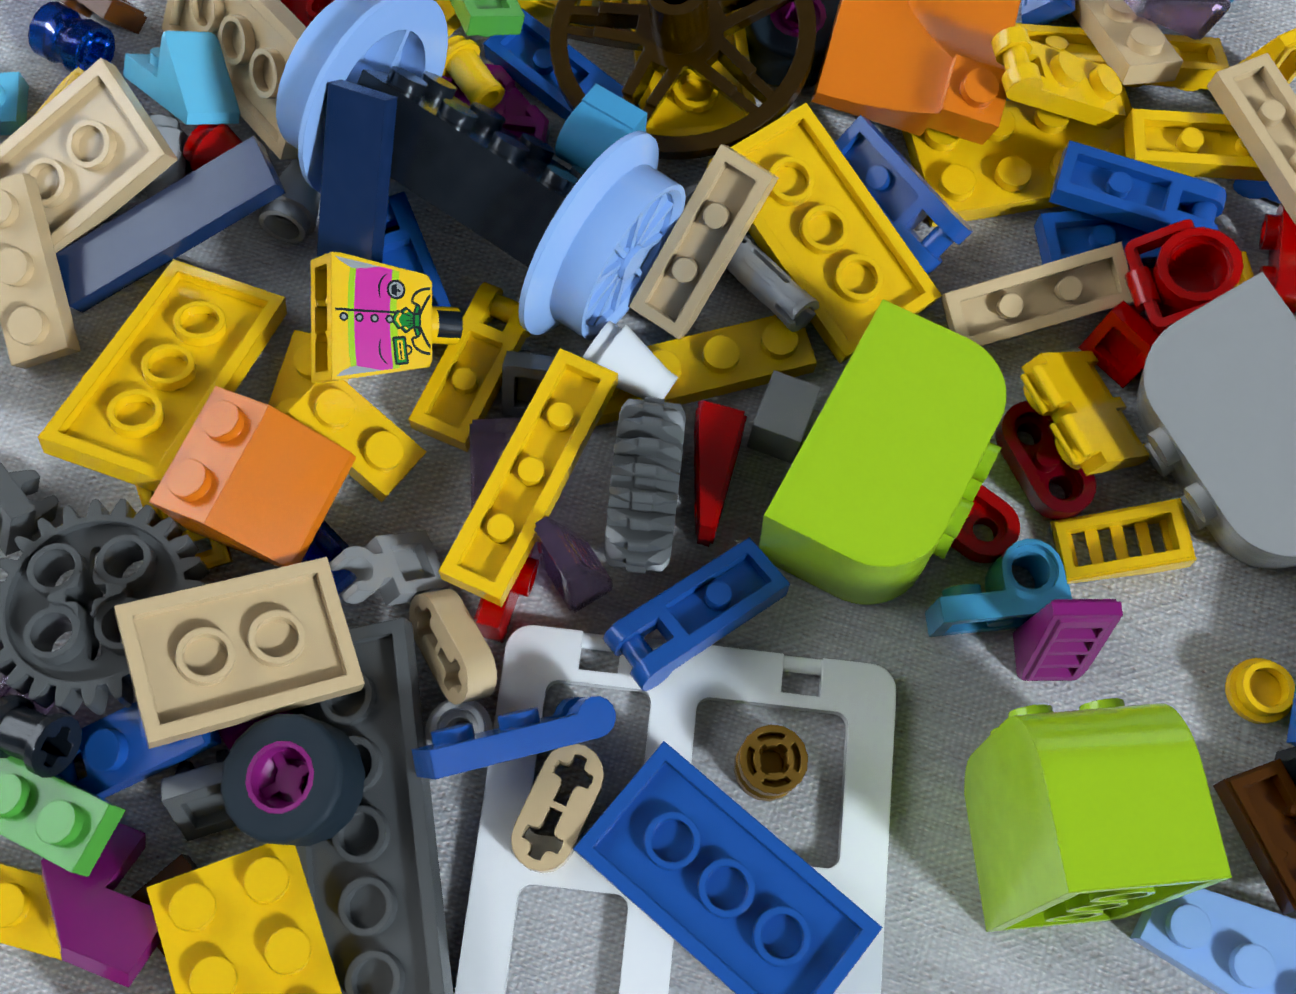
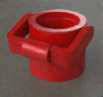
(1188, 273)

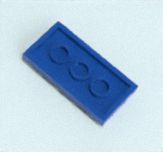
(725, 884)

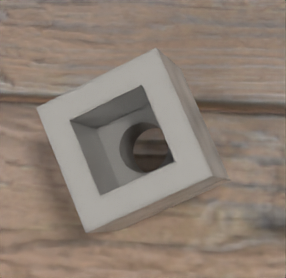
(784, 417)

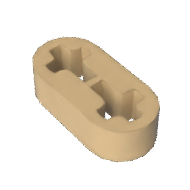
(453, 646)
(543, 800)

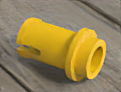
(471, 73)

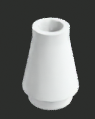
(636, 365)

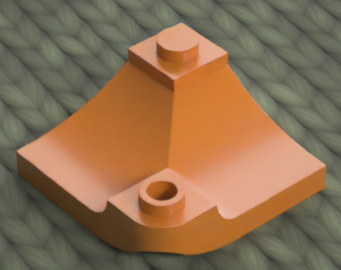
(918, 64)

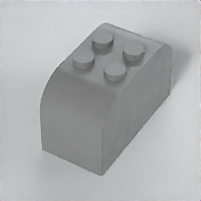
(1224, 420)

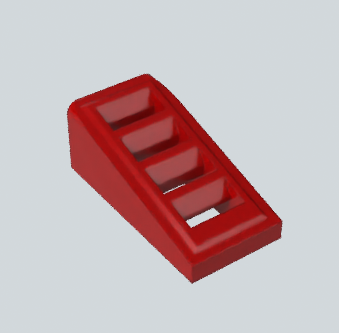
(716, 448)

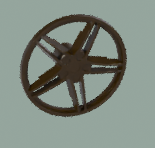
(682, 37)

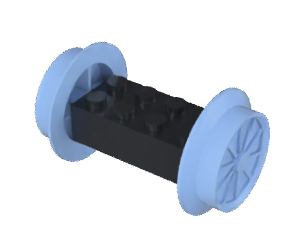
(575, 229)

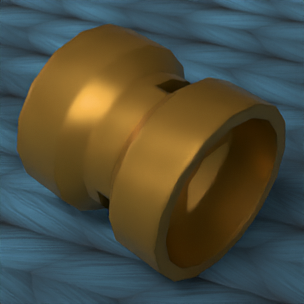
(761, 772)

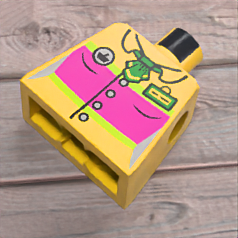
(373, 319)

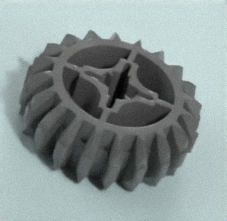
(644, 485)

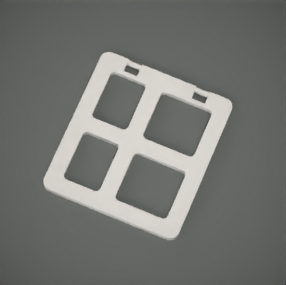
(550, 655)

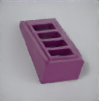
(1064, 638)

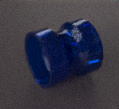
(68, 39)

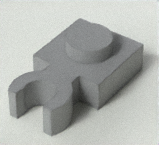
(394, 565)

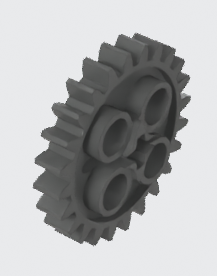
(39, 612)

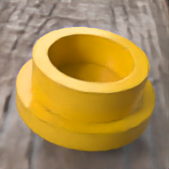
(1260, 690)

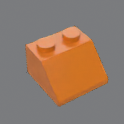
(253, 479)

